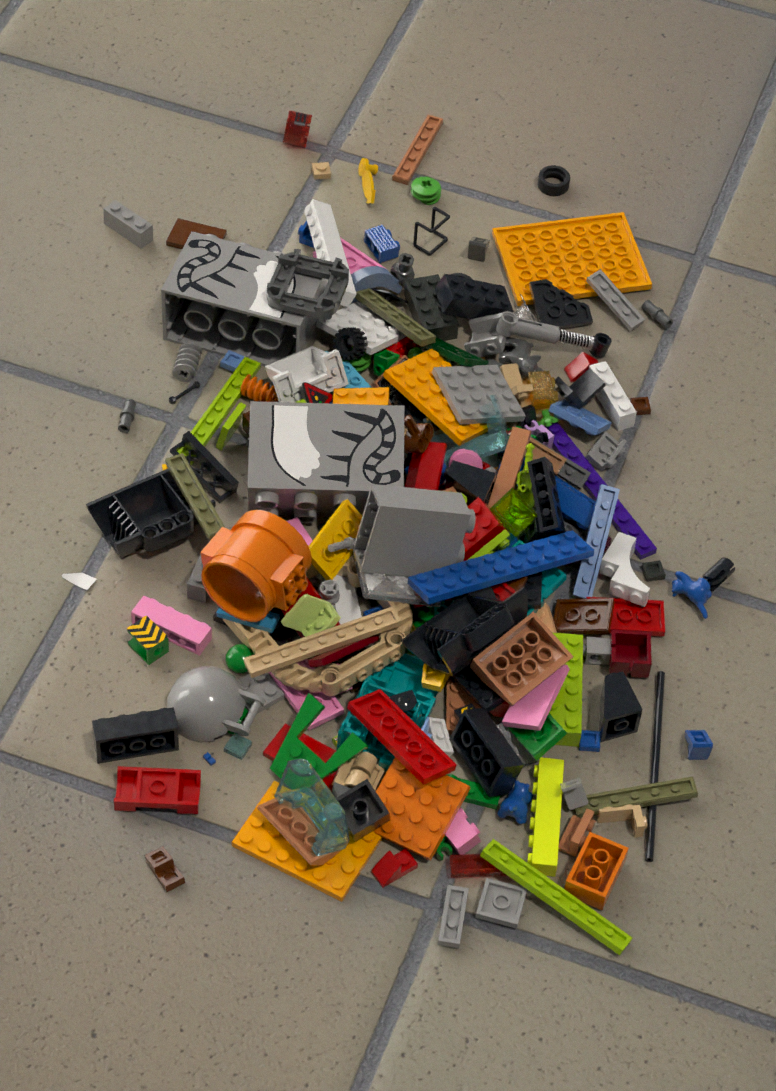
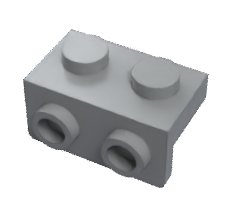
(605, 451)

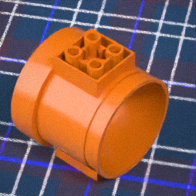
(255, 566)

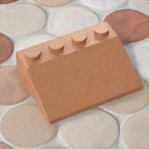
(521, 659)

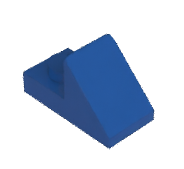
(699, 744)

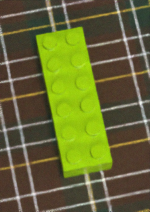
(568, 703)

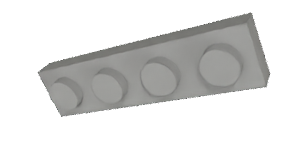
(615, 300)

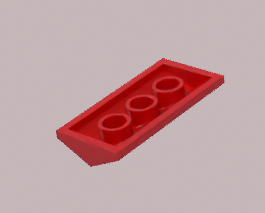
(426, 467)

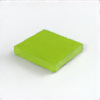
(230, 426)

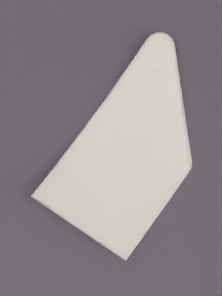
(80, 579)

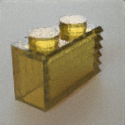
(543, 392)

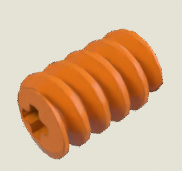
(257, 391)

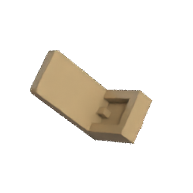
(513, 378)
(624, 813)

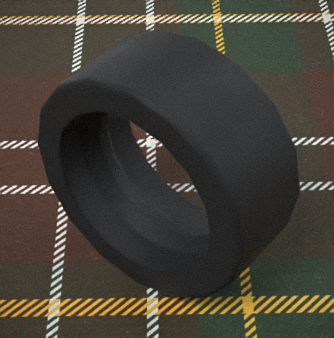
(553, 172)

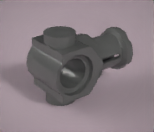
(403, 268)

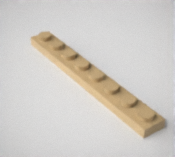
(322, 642)

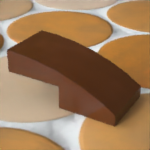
(164, 869)

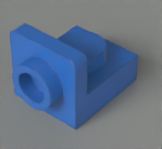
(305, 235)

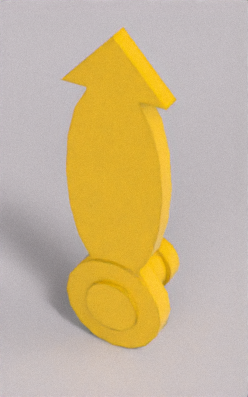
(365, 170)

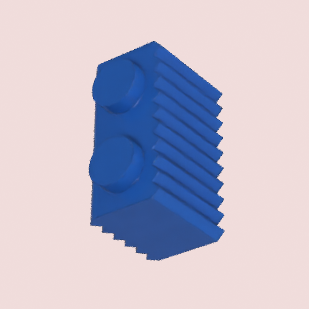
(381, 243)

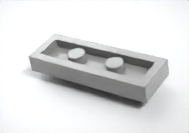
(453, 916)

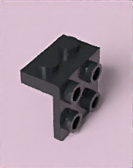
(582, 389)

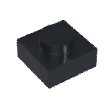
(530, 414)

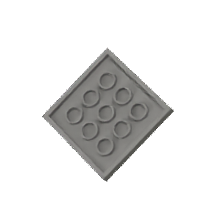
(469, 393)

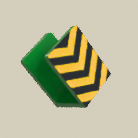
(148, 640)

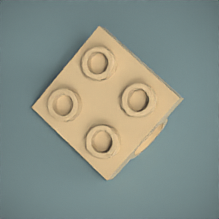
(360, 768)

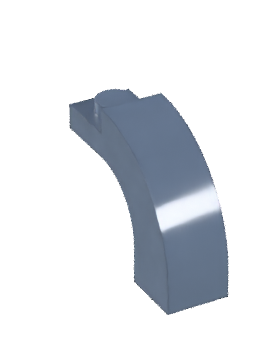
(374, 277)

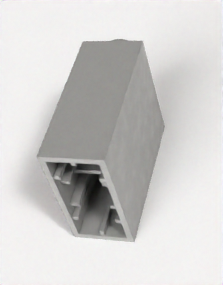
(411, 530)

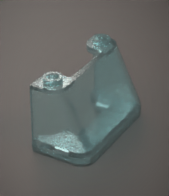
(306, 789)

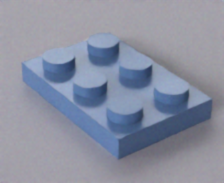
(580, 418)

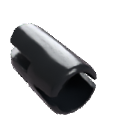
(719, 573)

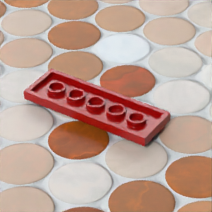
(401, 736)

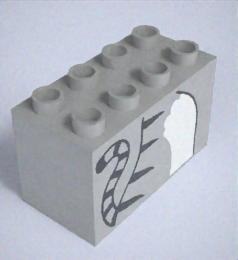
(222, 304)
(321, 453)

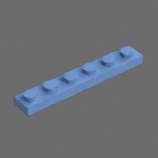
(597, 539)

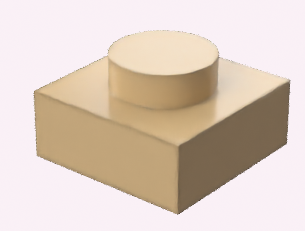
(321, 170)

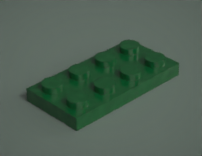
(454, 354)

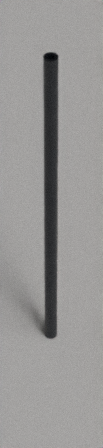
(651, 823)

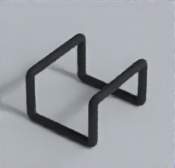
(433, 230)

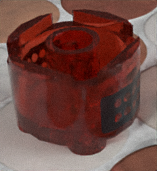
(297, 128)

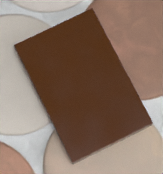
(183, 229)
(583, 616)

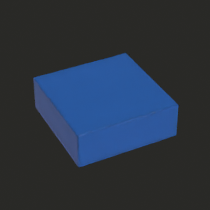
(590, 741)

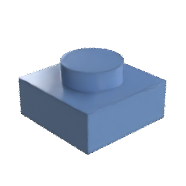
(231, 360)

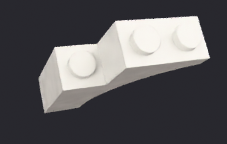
(618, 567)

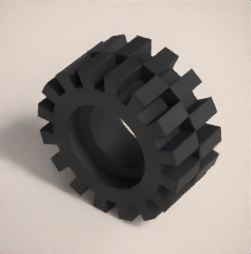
(358, 340)

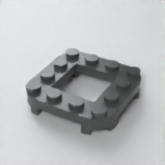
(294, 262)

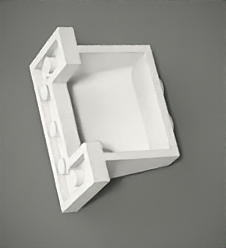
(309, 366)

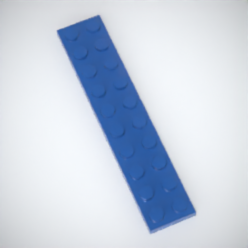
(500, 567)

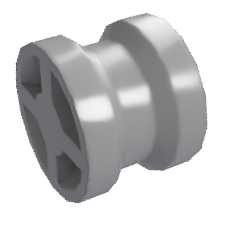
(330, 591)

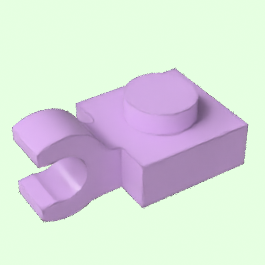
(538, 429)

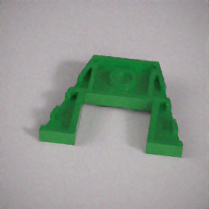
(294, 748)

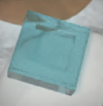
(238, 746)

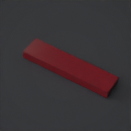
(335, 654)

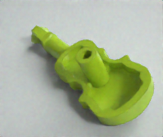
(523, 479)

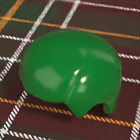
(235, 658)

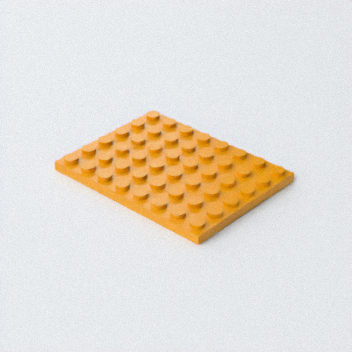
(569, 253)

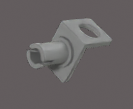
(574, 793)

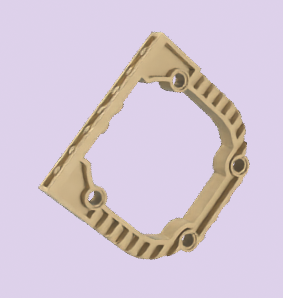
(332, 677)

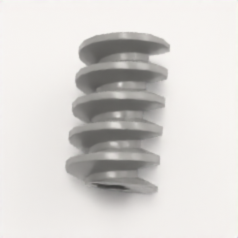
(187, 362)

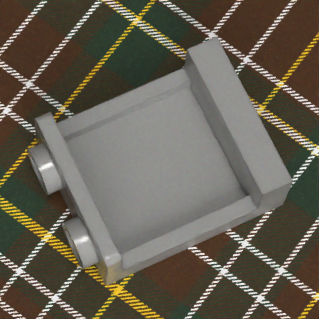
(485, 338)

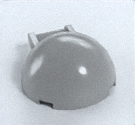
(211, 703)

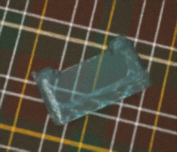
(483, 445)

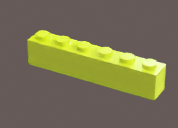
(546, 816)

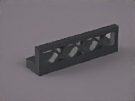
(210, 465)

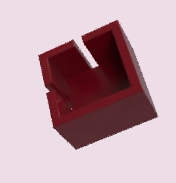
(630, 653)

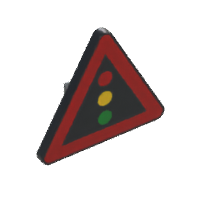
(316, 395)

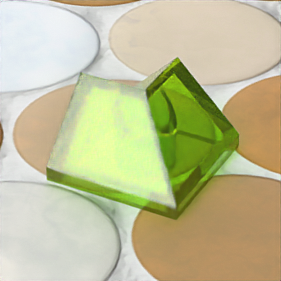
(513, 512)

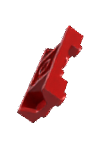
(158, 789)

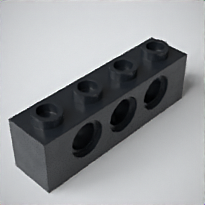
(546, 497)

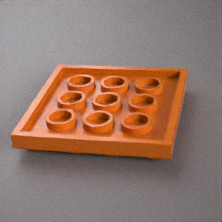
(418, 811)

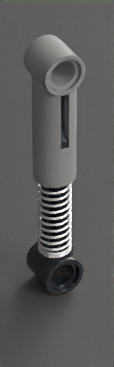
(510, 325)

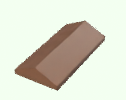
(295, 828)

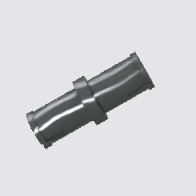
(657, 314)
(127, 415)

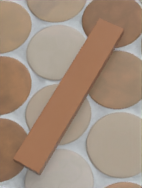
(417, 149)
(510, 463)

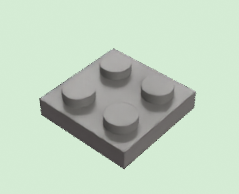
(262, 686)
(501, 903)

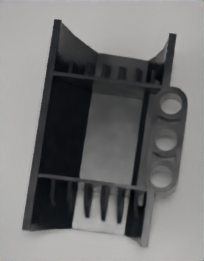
(144, 515)
(466, 629)

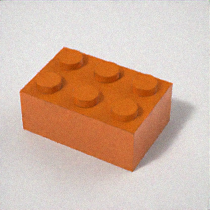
(596, 870)

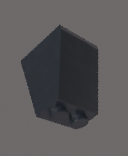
(469, 481)
(618, 708)

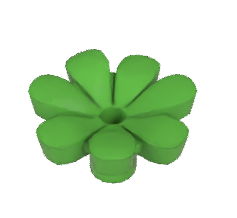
(547, 418)

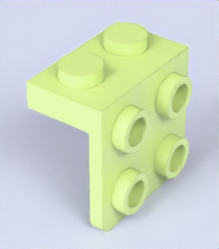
(311, 615)

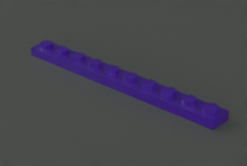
(621, 518)

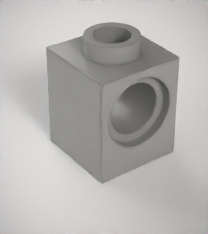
(597, 651)

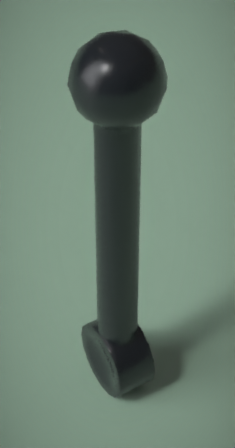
(172, 400)

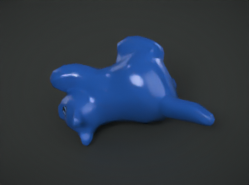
(696, 591)
(516, 803)

